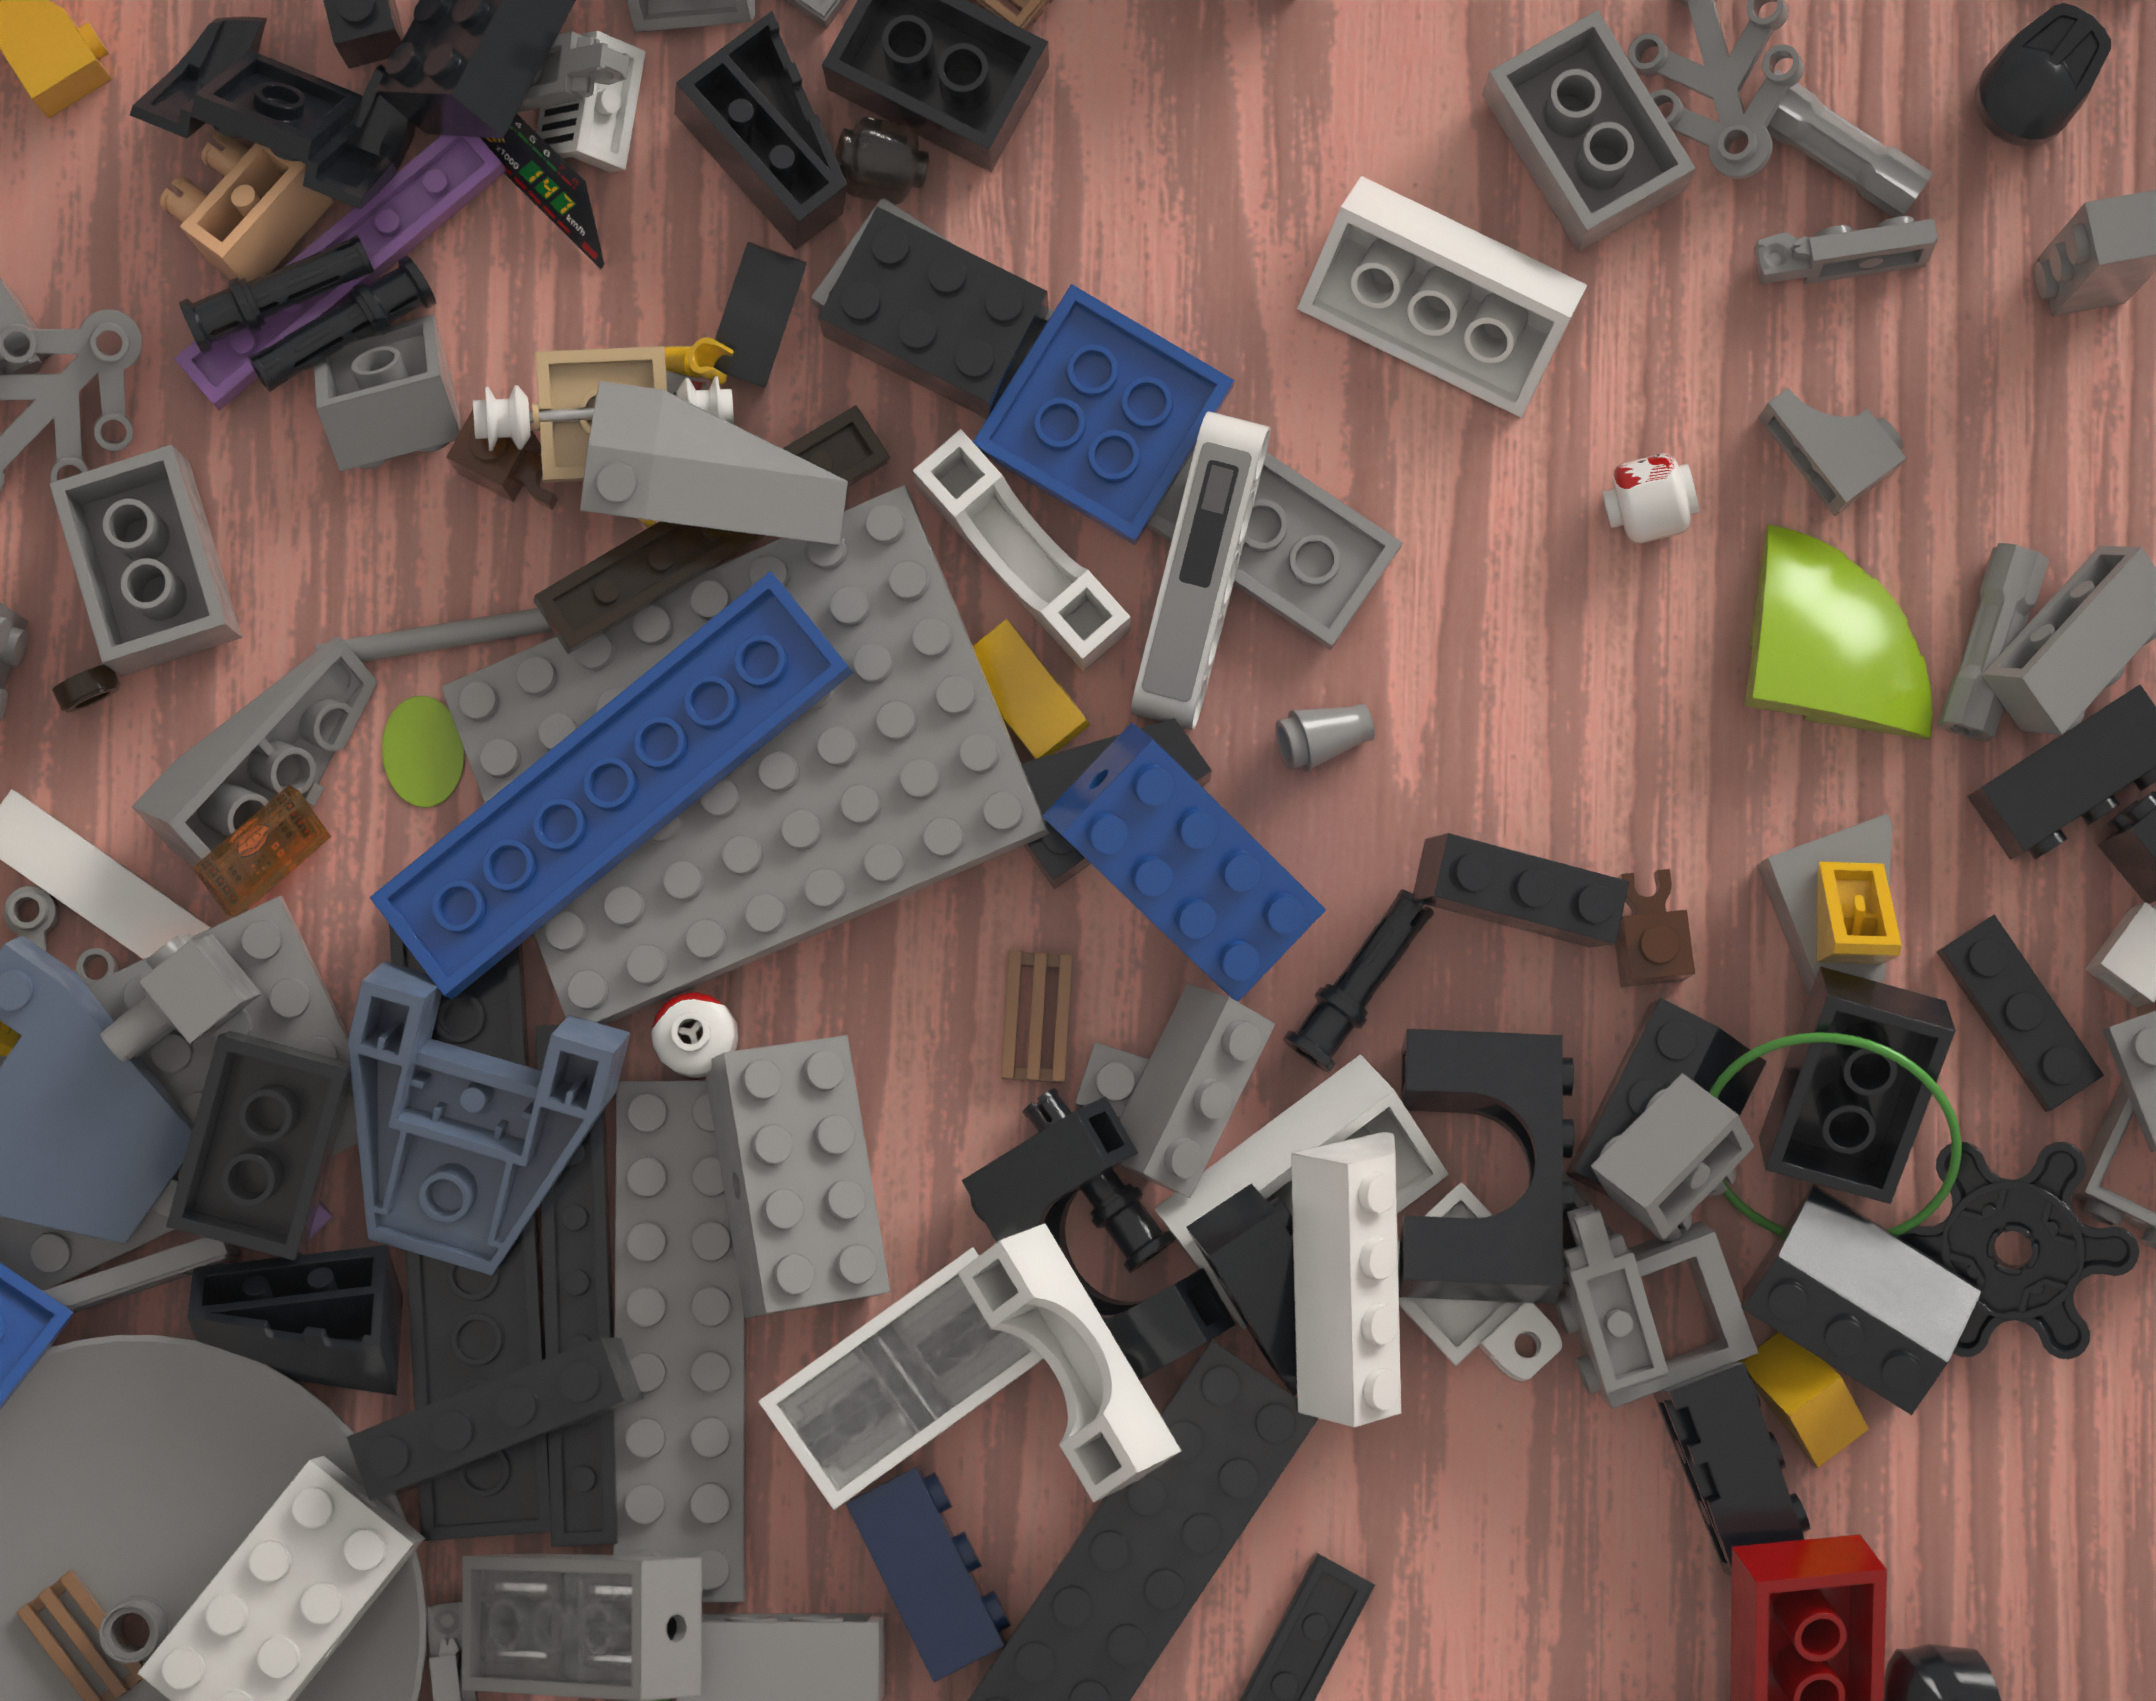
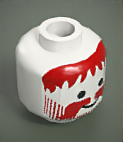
(1651, 498)
(718, 1036)

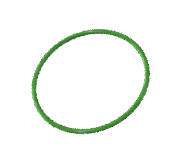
(1956, 1143)

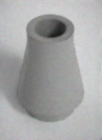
(1321, 734)

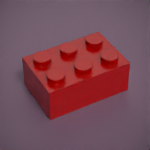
(1808, 1621)

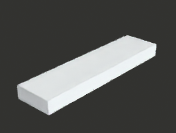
(89, 879)

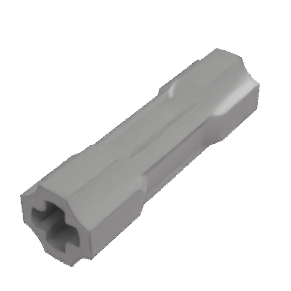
(1876, 170)
(2006, 599)

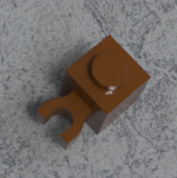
(502, 469)
(1653, 943)

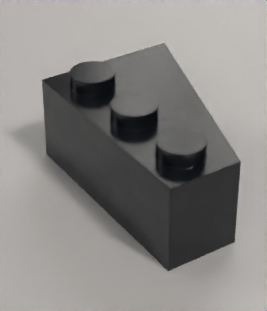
(1057, 772)

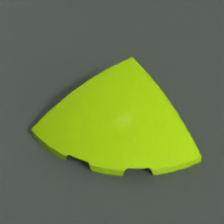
(1833, 642)

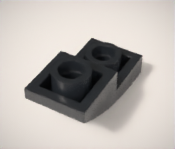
(758, 312)

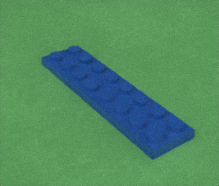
(610, 785)

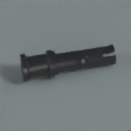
(249, 303)
(367, 311)
(1344, 1003)
(1114, 1204)

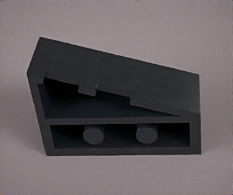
(762, 131)
(311, 1318)
(1731, 1461)

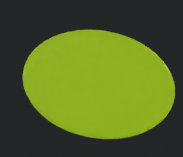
(422, 751)

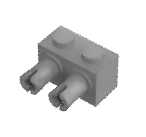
(189, 990)
(1673, 1157)

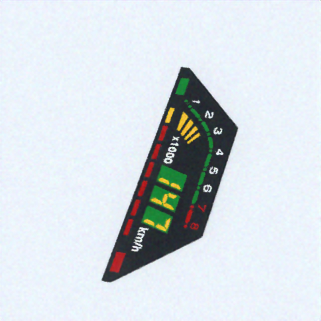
(549, 184)

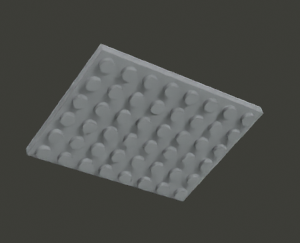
(838, 814)

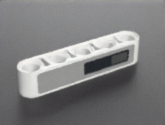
(1200, 569)

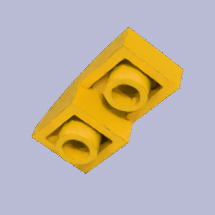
(1027, 692)

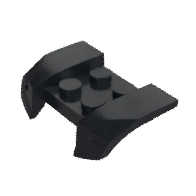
(343, 136)

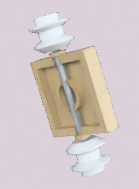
(567, 402)

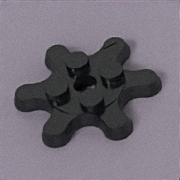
(2061, 1246)

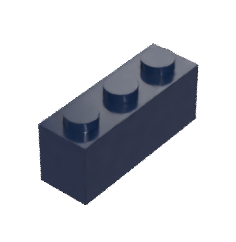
(929, 1572)

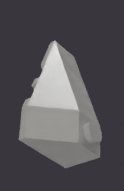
(688, 467)
(258, 752)

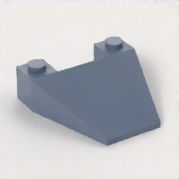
(79, 1129)
(460, 1139)

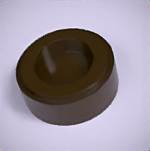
(86, 688)

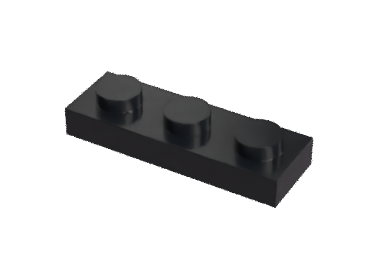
(2020, 1013)

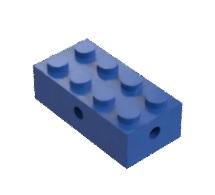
(1184, 862)

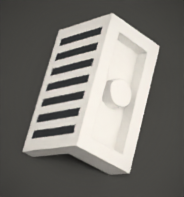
(599, 125)

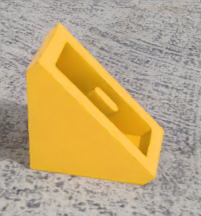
(1855, 914)
(1806, 1397)

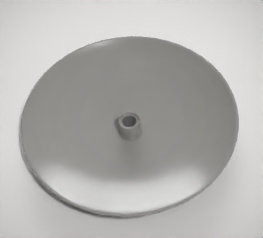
(144, 1479)

